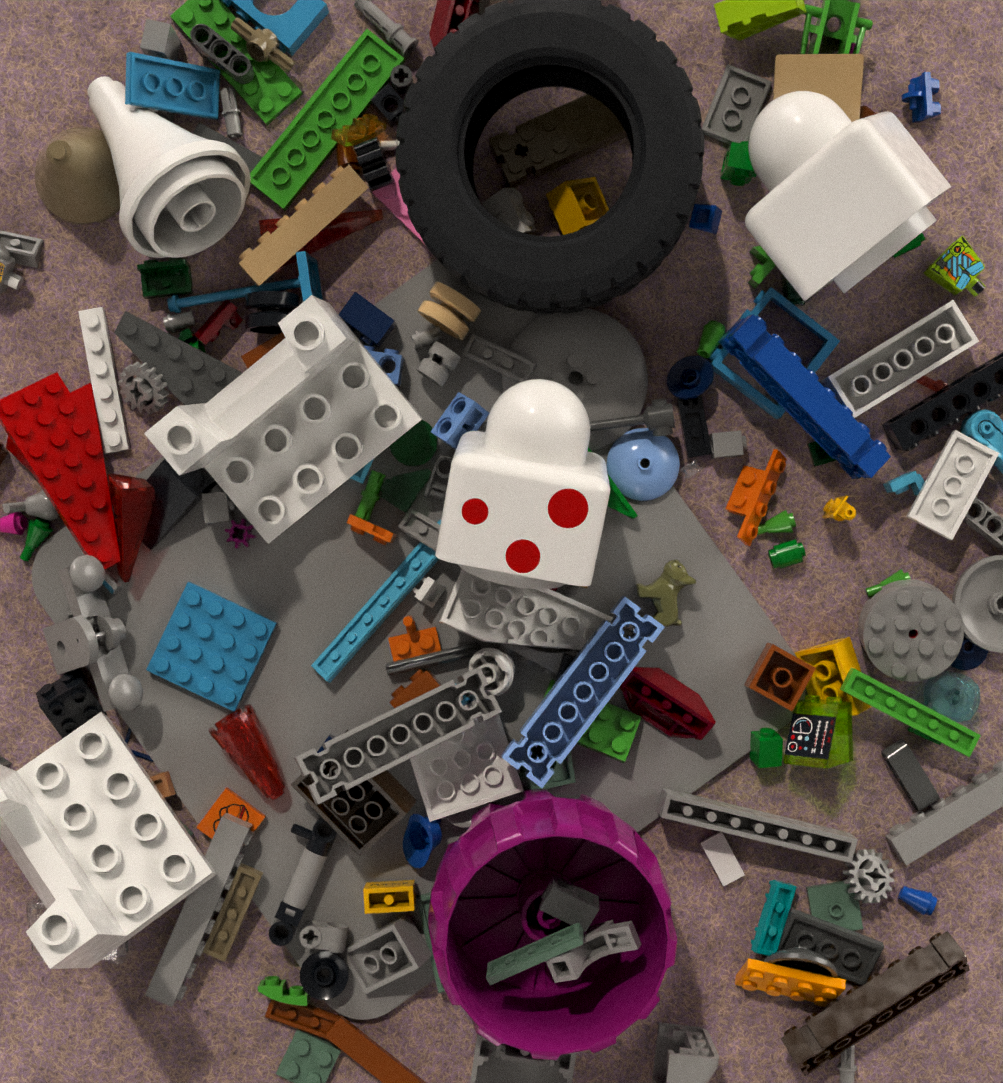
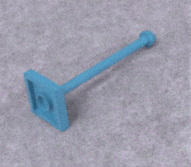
(307, 280)

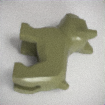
(665, 590)

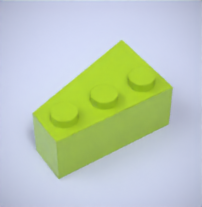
(749, 17)

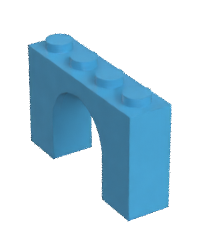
(290, 27)

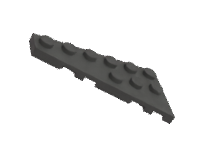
(187, 370)

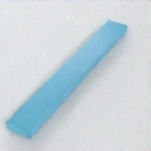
(375, 611)

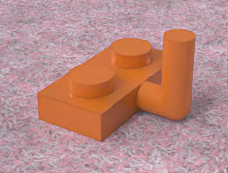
(414, 642)

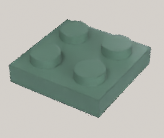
(308, 1059)

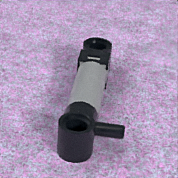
(303, 880)

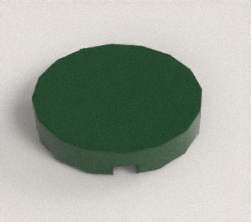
(415, 446)

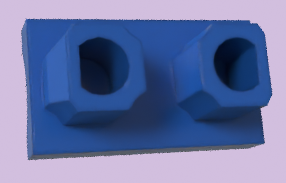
(920, 97)

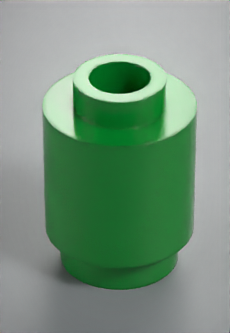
(786, 554)

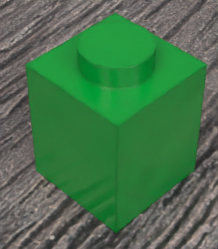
(766, 748)

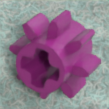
(233, 532)

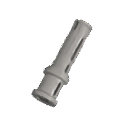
(394, 32)

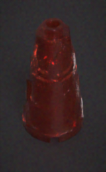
(249, 749)

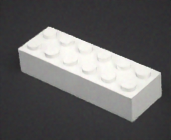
(902, 359)

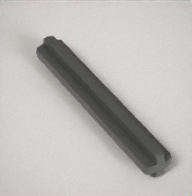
(432, 659)

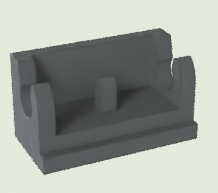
(569, 902)

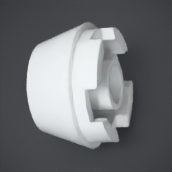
(496, 667)

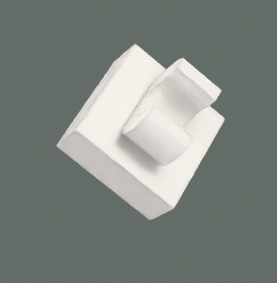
(429, 591)

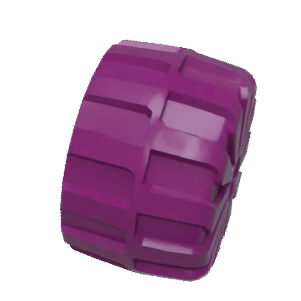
(490, 904)

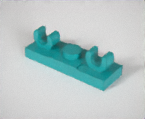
(773, 917)

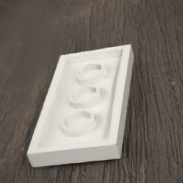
(952, 485)

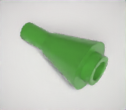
(780, 523)
(899, 575)

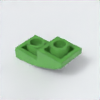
(276, 990)

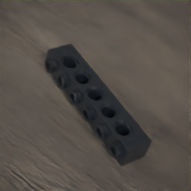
(899, 427)

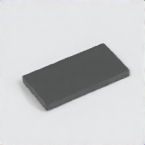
(847, 950)

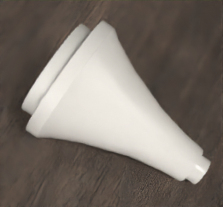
(173, 185)

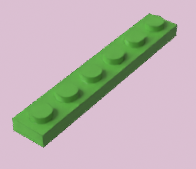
(910, 712)

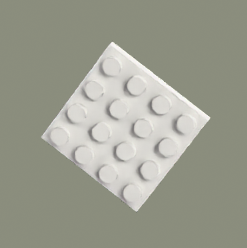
(466, 770)

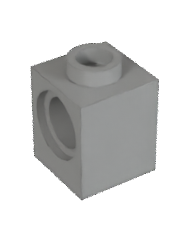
(727, 444)

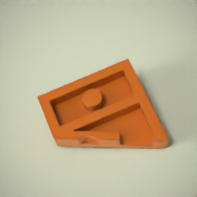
(361, 526)

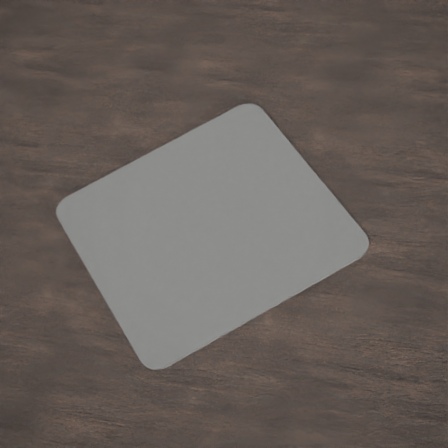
(322, 577)

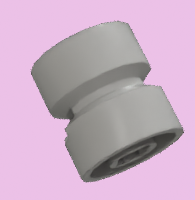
(432, 370)

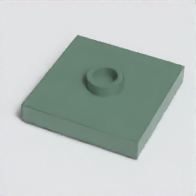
(835, 904)

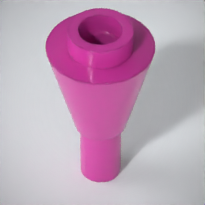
(13, 523)

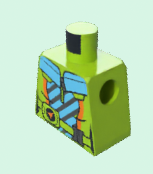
(957, 269)

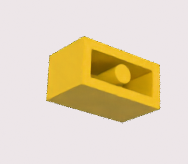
(389, 896)

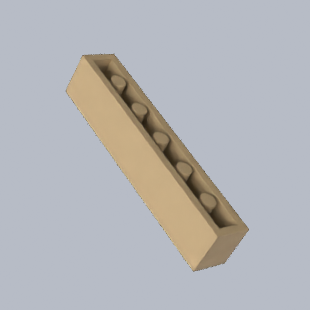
(303, 225)

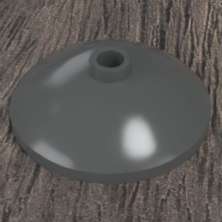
(803, 959)

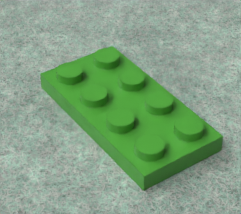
(610, 731)

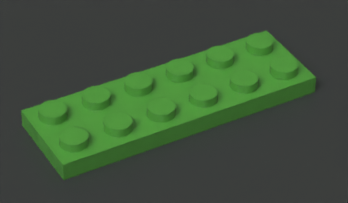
(270, 89)

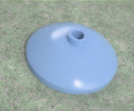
(628, 474)

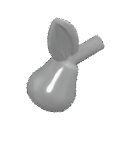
(34, 505)

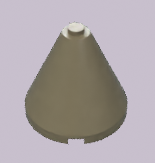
(78, 176)

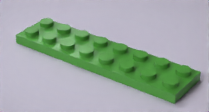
(336, 102)

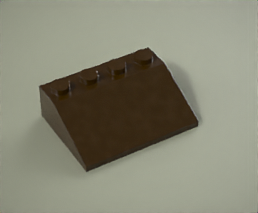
(363, 811)

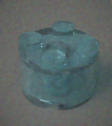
(965, 694)

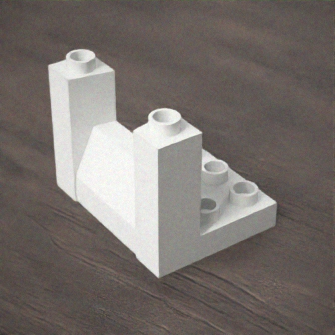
(290, 421)
(95, 845)

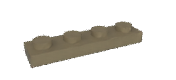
(233, 912)

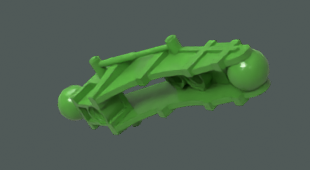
(846, 13)

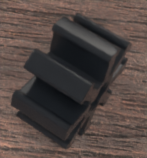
(374, 164)

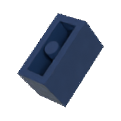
(367, 320)

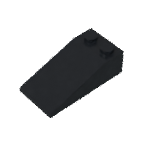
(173, 499)

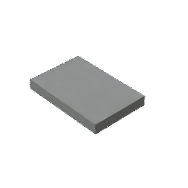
(735, 105)

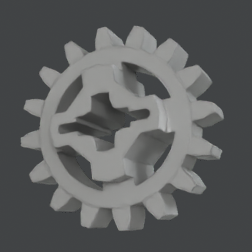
(143, 388)
(868, 876)

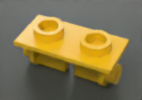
(839, 509)

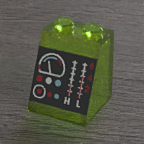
(820, 733)

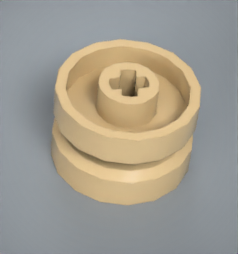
(449, 311)

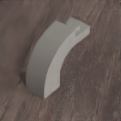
(598, 942)

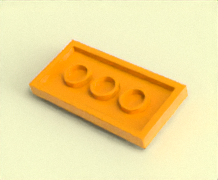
(790, 982)

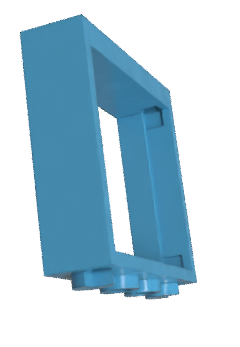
(814, 364)

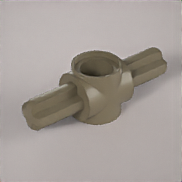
(262, 45)

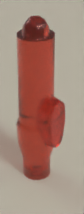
(932, 384)

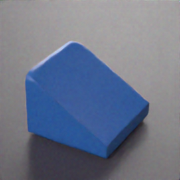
(705, 218)

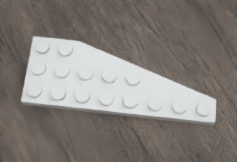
(520, 615)

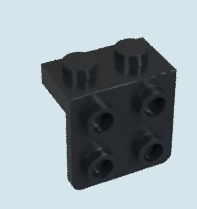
(68, 702)

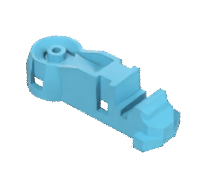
(990, 436)

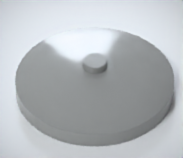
(980, 602)

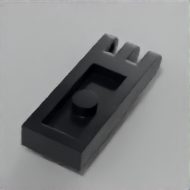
(694, 427)

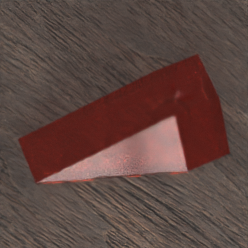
(133, 506)

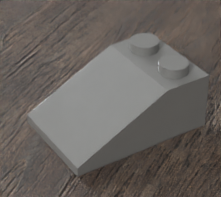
(387, 953)

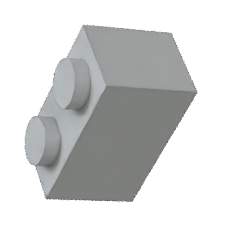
(160, 40)

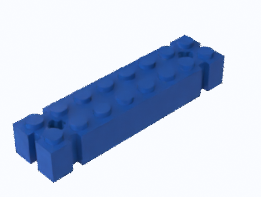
(805, 397)

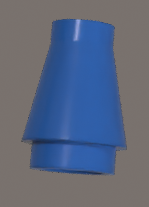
(919, 900)

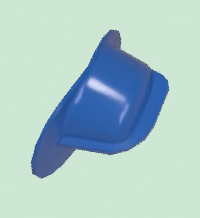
(421, 839)

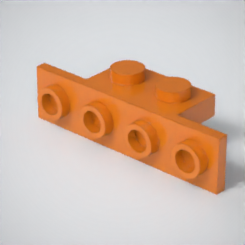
(753, 495)

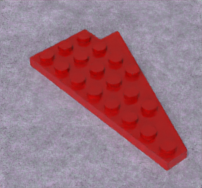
(63, 449)

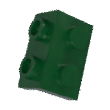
(165, 278)

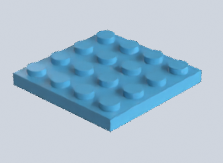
(211, 646)

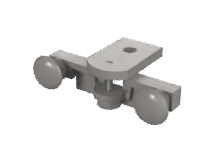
(75, 642)

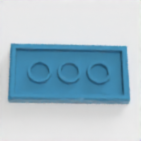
(172, 86)

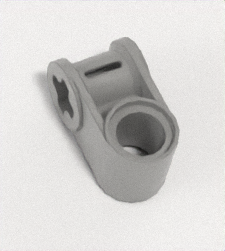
(327, 936)

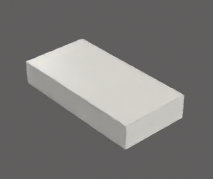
(722, 858)

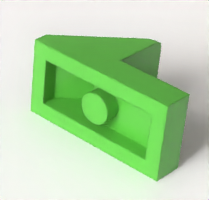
(760, 271)

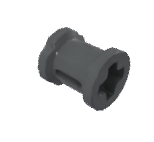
(396, 73)

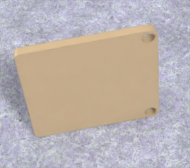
(827, 74)

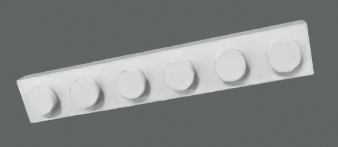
(104, 380)

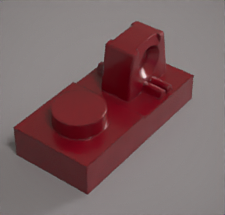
(225, 315)

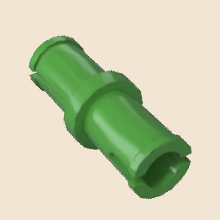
(370, 495)

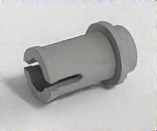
(178, 321)
(425, 338)

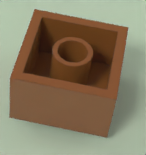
(779, 676)

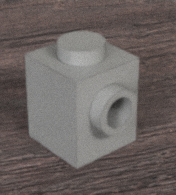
(217, 506)

